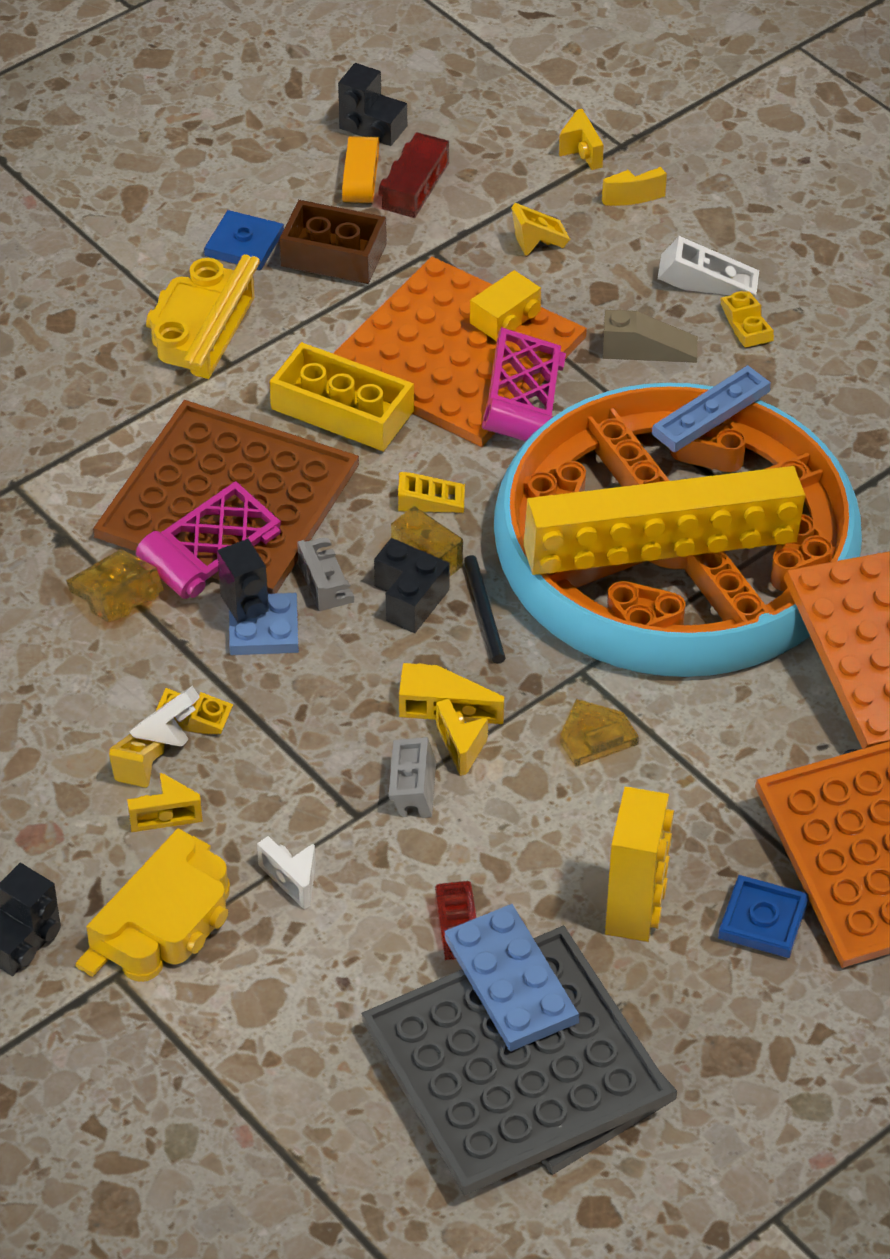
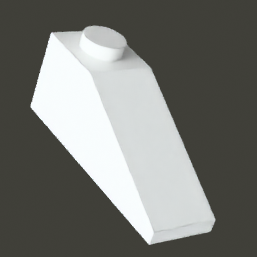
(704, 270)

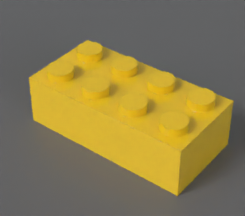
(342, 396)
(639, 864)

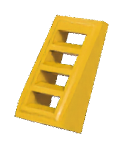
(414, 490)

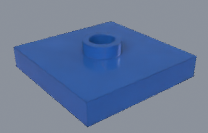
(242, 235)
(763, 916)

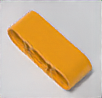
(360, 169)

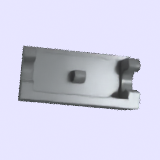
(323, 574)
(413, 776)

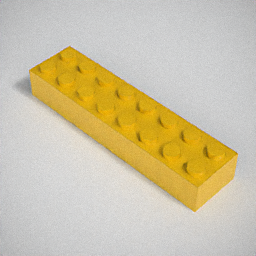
(663, 520)

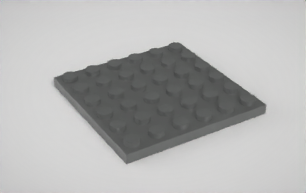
(514, 1108)

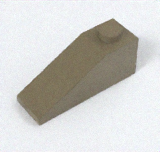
(641, 337)

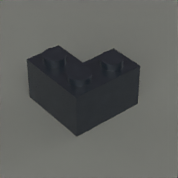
(366, 110)
(412, 582)
(26, 917)

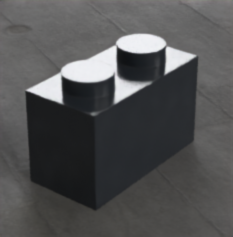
(243, 580)

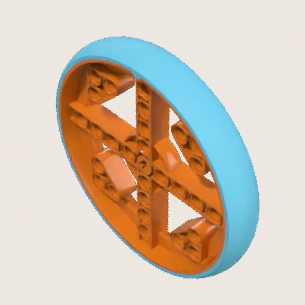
(645, 624)

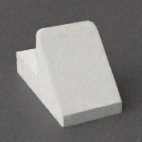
(161, 724)
(291, 873)

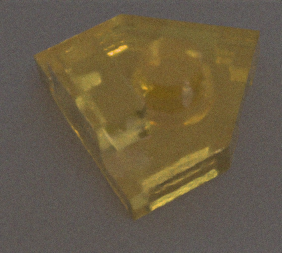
(595, 732)

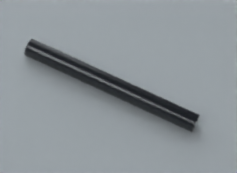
(484, 609)

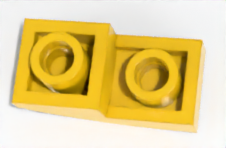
(630, 189)
(745, 318)
(208, 717)

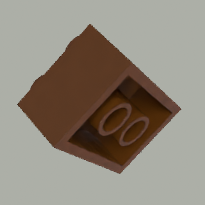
(333, 241)

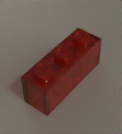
(414, 174)

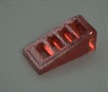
(453, 898)

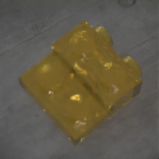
(116, 585)

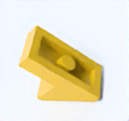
(581, 138)
(535, 227)
(461, 738)
(133, 760)
(172, 808)

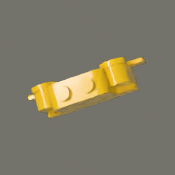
(202, 313)
(160, 911)

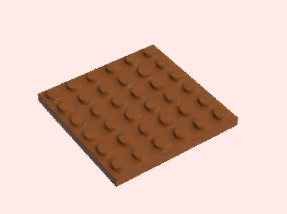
(207, 452)

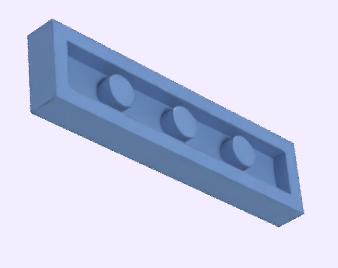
(711, 408)

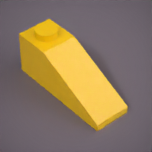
(427, 684)

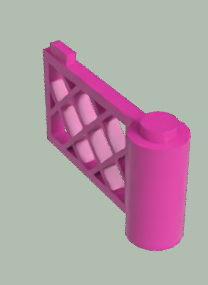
(517, 416)
(177, 563)

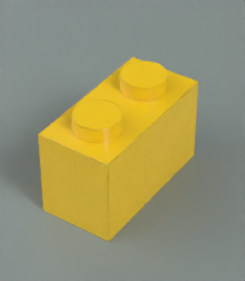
(505, 304)

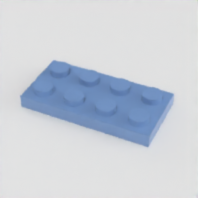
(511, 977)

